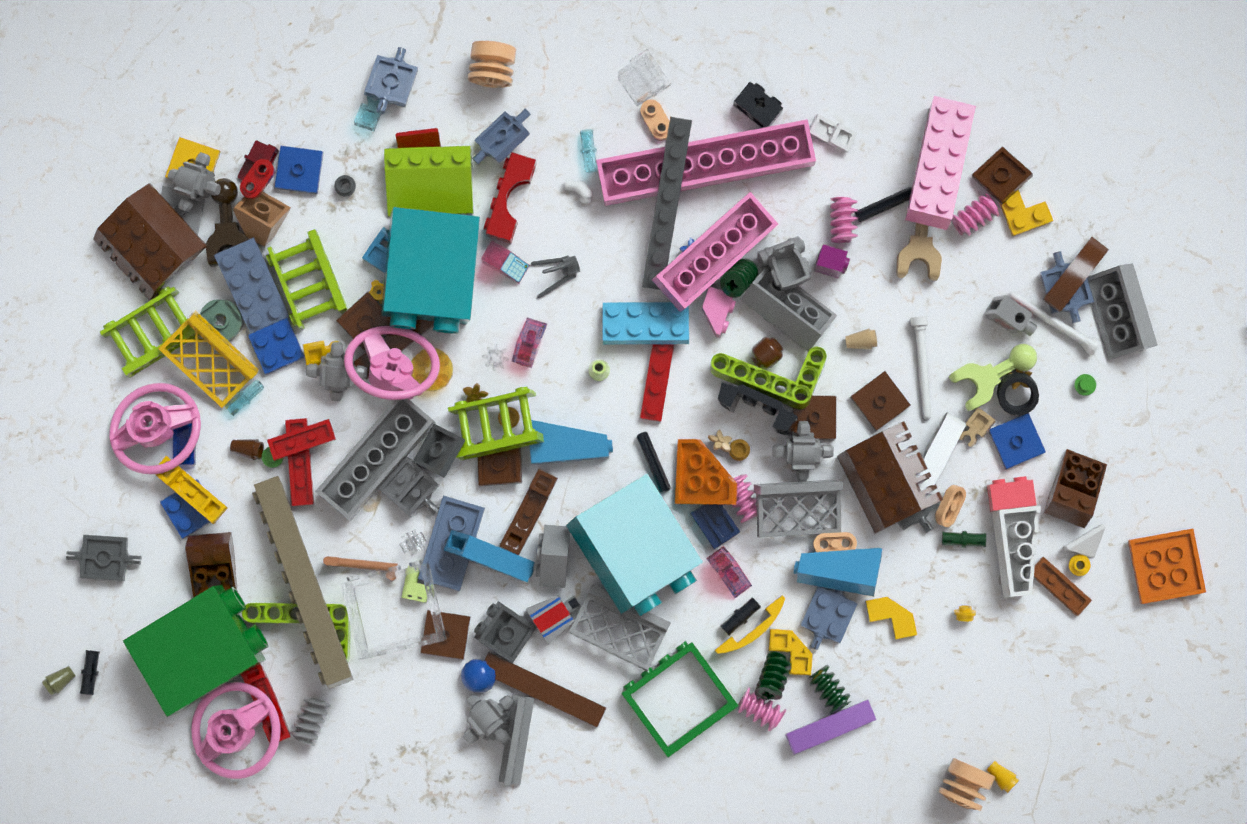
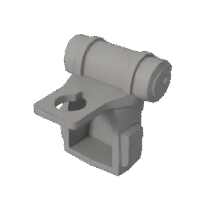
(786, 263)

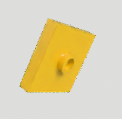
(187, 152)

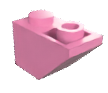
(715, 309)

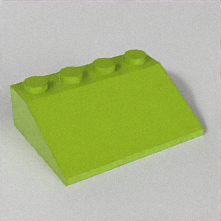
(429, 179)

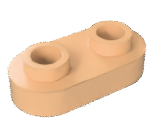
(655, 119)
(950, 506)
(834, 541)

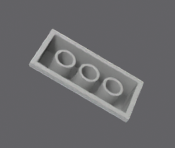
(789, 310)
(1121, 311)

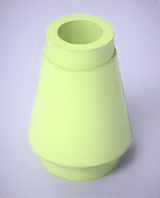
(599, 376)

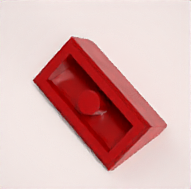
(418, 138)

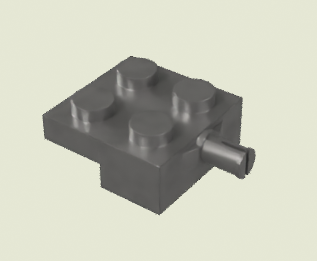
(410, 488)

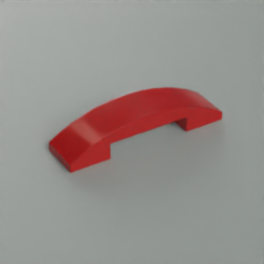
(258, 678)

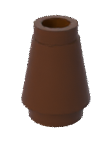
(248, 448)

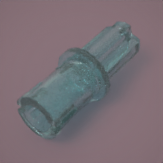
(588, 150)
(244, 397)

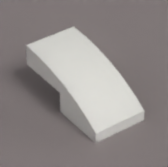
(832, 133)

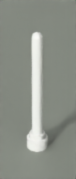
(919, 325)
(1089, 344)

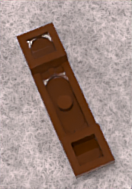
(1075, 274)
(528, 512)

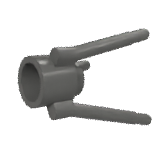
(568, 266)

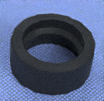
(1021, 409)

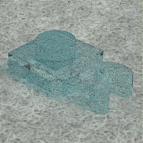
(367, 115)

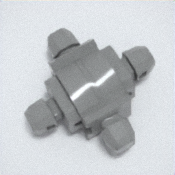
(194, 182)
(333, 372)
(802, 451)
(488, 719)

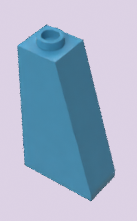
(568, 444)
(489, 556)
(841, 570)

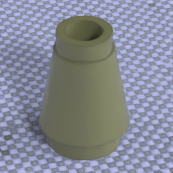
(58, 680)

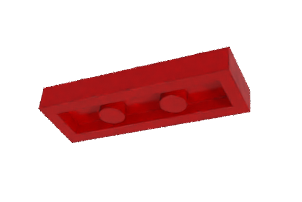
(301, 439)

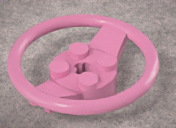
(390, 369)
(164, 421)
(241, 724)

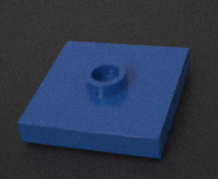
(299, 169)
(1017, 441)

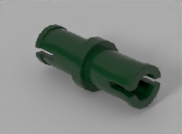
(963, 539)

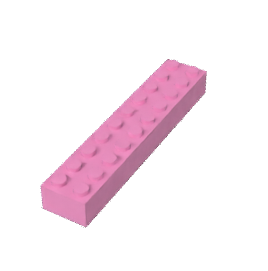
(710, 161)

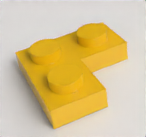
(1024, 219)

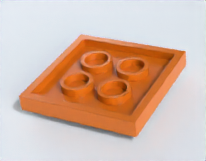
(1166, 566)

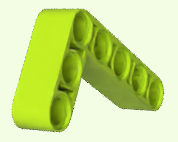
(773, 380)
(285, 617)

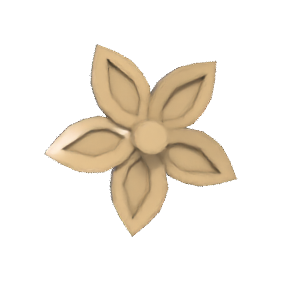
(720, 441)

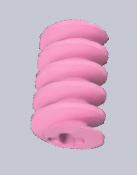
(975, 214)
(843, 219)
(744, 499)
(760, 709)

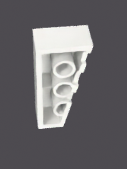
(1016, 548)

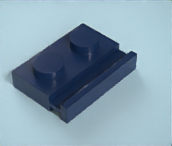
(715, 524)

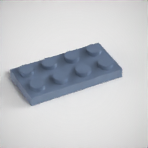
(251, 285)
(454, 515)

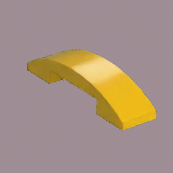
(193, 492)
(773, 610)

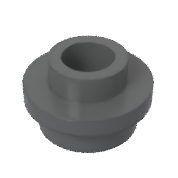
(345, 179)

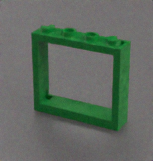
(666, 662)

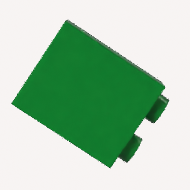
(196, 648)

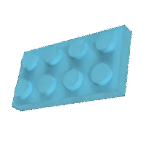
(644, 323)

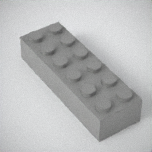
(375, 457)

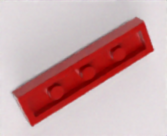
(657, 382)
(300, 470)

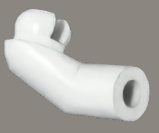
(581, 188)

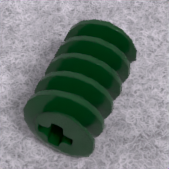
(739, 278)
(773, 676)
(829, 689)

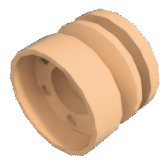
(492, 64)
(966, 784)

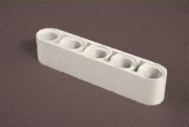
(940, 448)

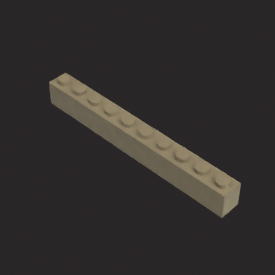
(303, 582)

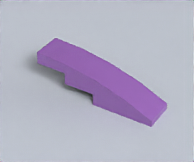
(830, 727)

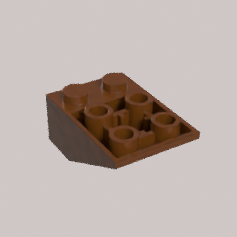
(1076, 489)
(211, 561)

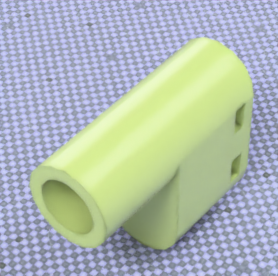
(413, 588)

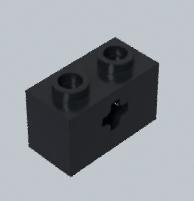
(762, 116)

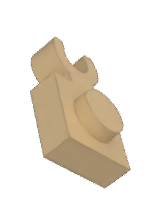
(979, 424)

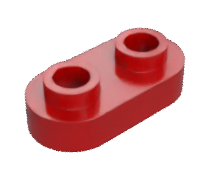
(259, 179)

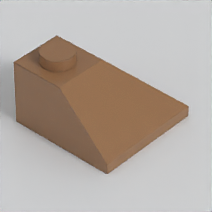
(261, 217)

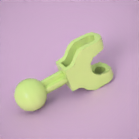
(1022, 357)

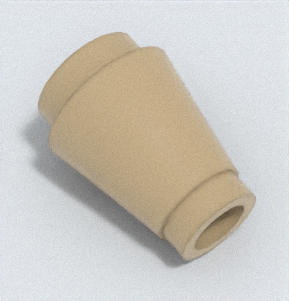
(862, 340)

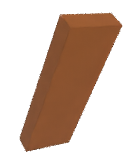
(1060, 586)

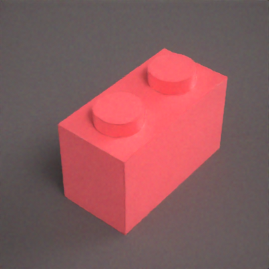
(1011, 494)

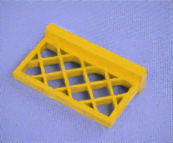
(224, 349)

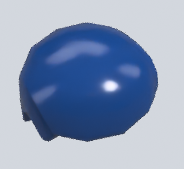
(478, 676)

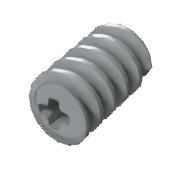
(309, 720)

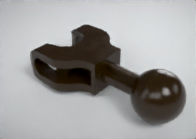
(226, 232)

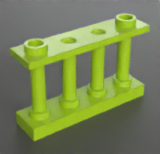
(320, 263)
(151, 354)
(509, 440)

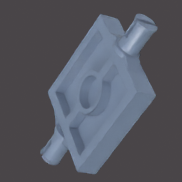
(391, 80)
(502, 136)
(1080, 298)
(828, 615)

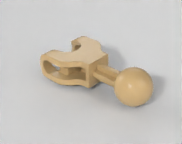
(920, 248)

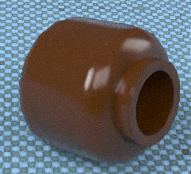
(767, 352)

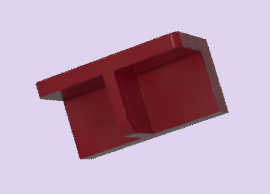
(258, 151)

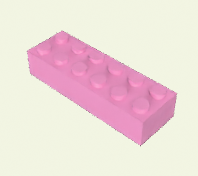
(940, 163)
(715, 252)

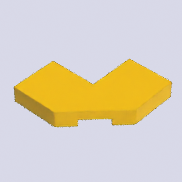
(901, 618)
(799, 654)

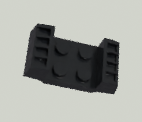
(730, 396)

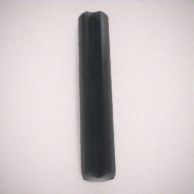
(883, 204)
(653, 462)

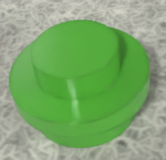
(1085, 384)
(268, 459)

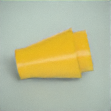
(1003, 777)

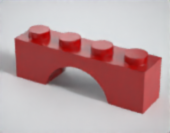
(518, 172)

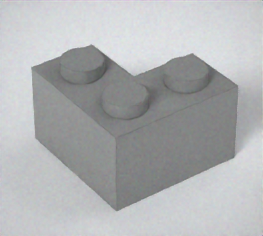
(553, 556)

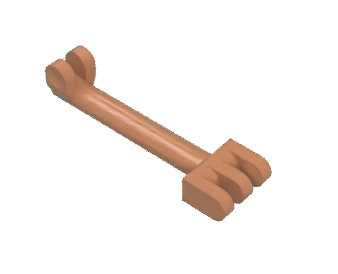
(361, 564)

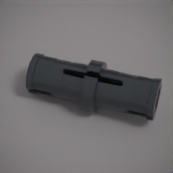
(740, 616)
(89, 672)

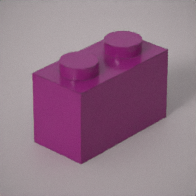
(831, 261)

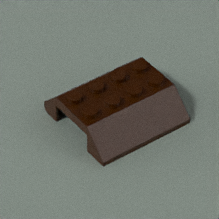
(148, 240)
(887, 478)

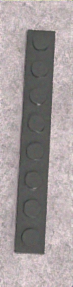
(667, 199)

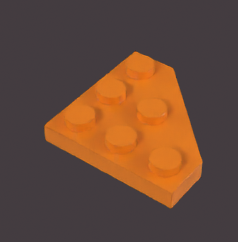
(701, 476)

